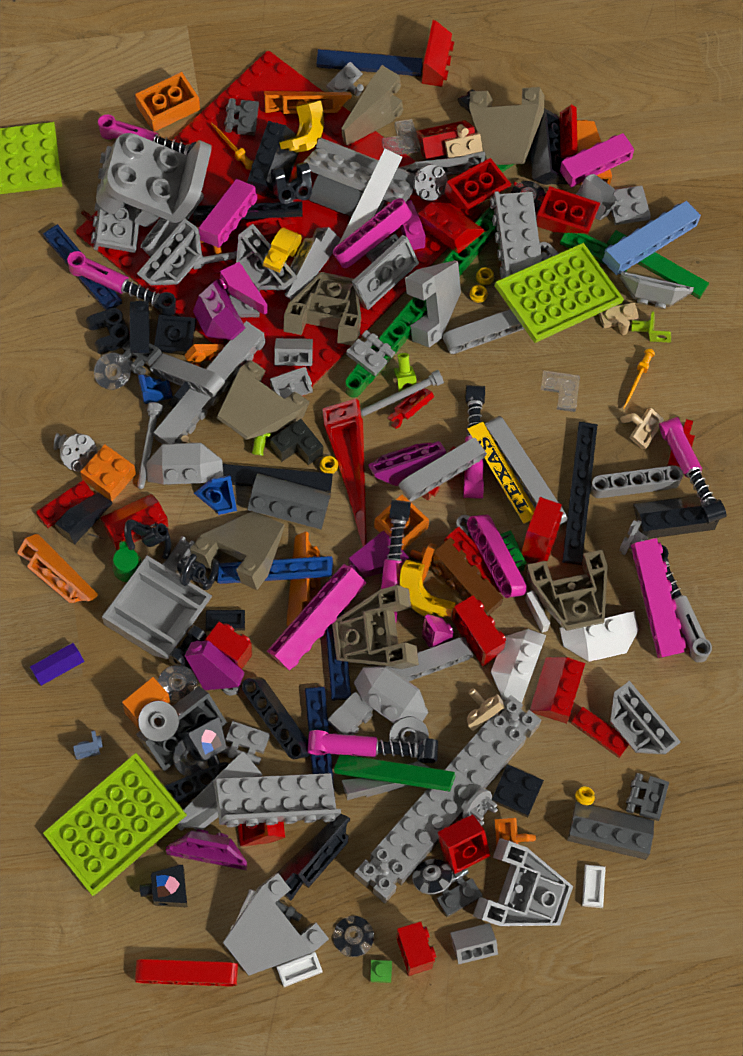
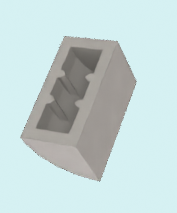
(293, 352)
(474, 943)

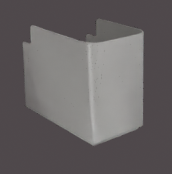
(598, 190)

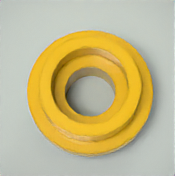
(484, 272)
(478, 289)
(328, 460)
(585, 795)

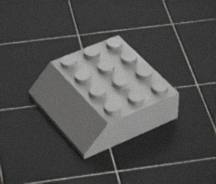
(155, 608)

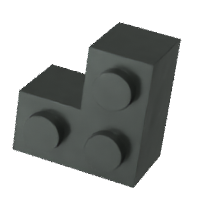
(297, 439)

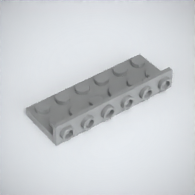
(356, 169)
(118, 229)
(515, 232)
(275, 799)

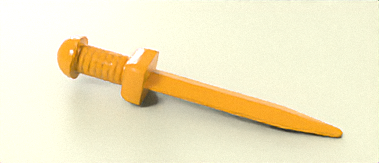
(239, 154)
(643, 368)

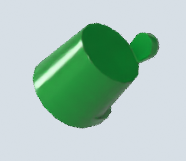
(125, 562)

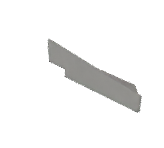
(450, 166)
(311, 258)
(368, 787)
(204, 807)

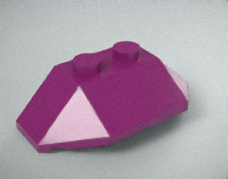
(217, 313)
(404, 462)
(208, 848)

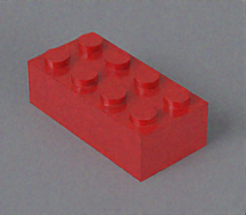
(542, 531)

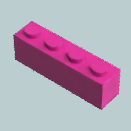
(596, 159)
(227, 213)

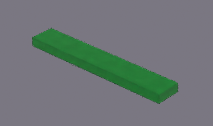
(667, 269)
(395, 772)

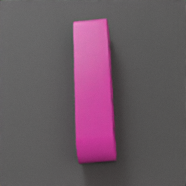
(372, 232)
(496, 556)

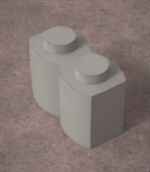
(350, 715)

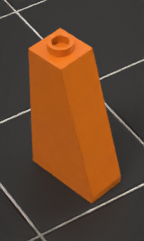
(587, 138)

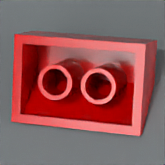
(437, 55)
(433, 138)
(476, 185)
(449, 225)
(145, 511)
(478, 629)
(557, 688)
(260, 833)

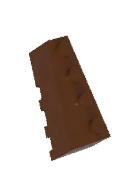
(464, 577)

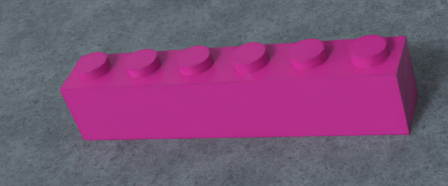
(657, 598)
(316, 617)

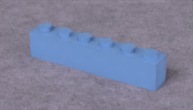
(651, 237)

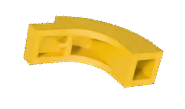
(310, 128)
(283, 245)
(420, 599)

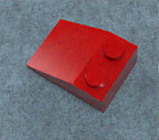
(566, 212)

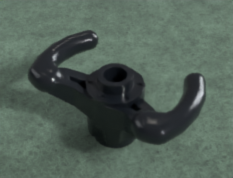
(150, 535)
(195, 571)

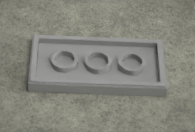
(385, 272)

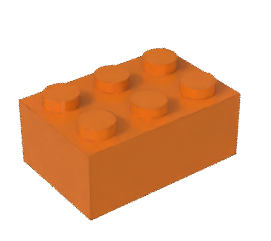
(167, 101)

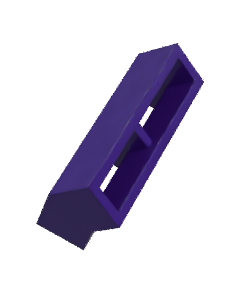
(57, 664)

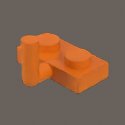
(203, 352)
(425, 556)
(507, 830)

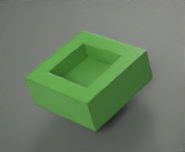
(381, 971)

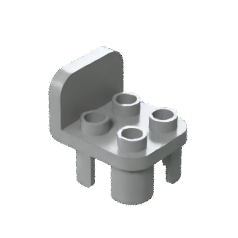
(152, 179)

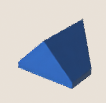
(154, 389)
(218, 494)

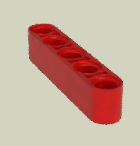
(186, 972)

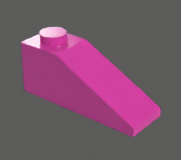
(413, 229)
(241, 287)
(436, 631)

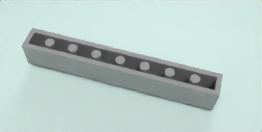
(194, 404)

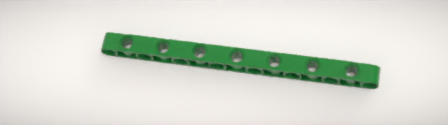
(411, 313)

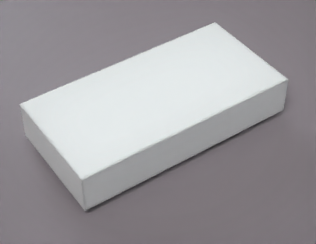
(537, 611)
(593, 886)
(299, 969)

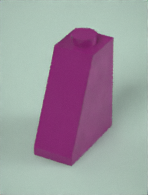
(370, 558)
(213, 667)

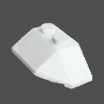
(604, 639)
(516, 663)

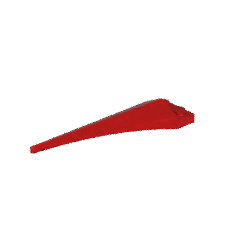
(346, 436)

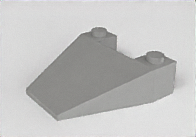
(441, 290)
(531, 891)
(264, 934)

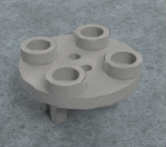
(422, 182)
(71, 457)
(635, 536)
(479, 804)

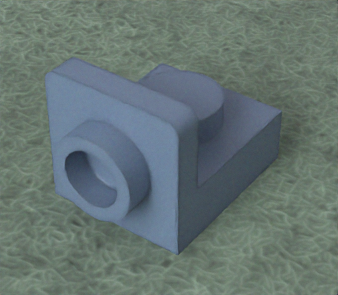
(88, 749)

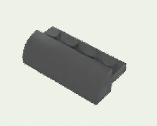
(338, 196)
(289, 501)

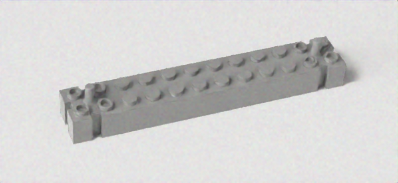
(436, 809)

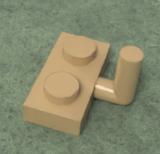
(463, 144)
(619, 316)
(646, 427)
(486, 711)

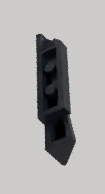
(315, 856)

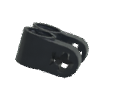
(292, 188)
(102, 320)
(177, 656)

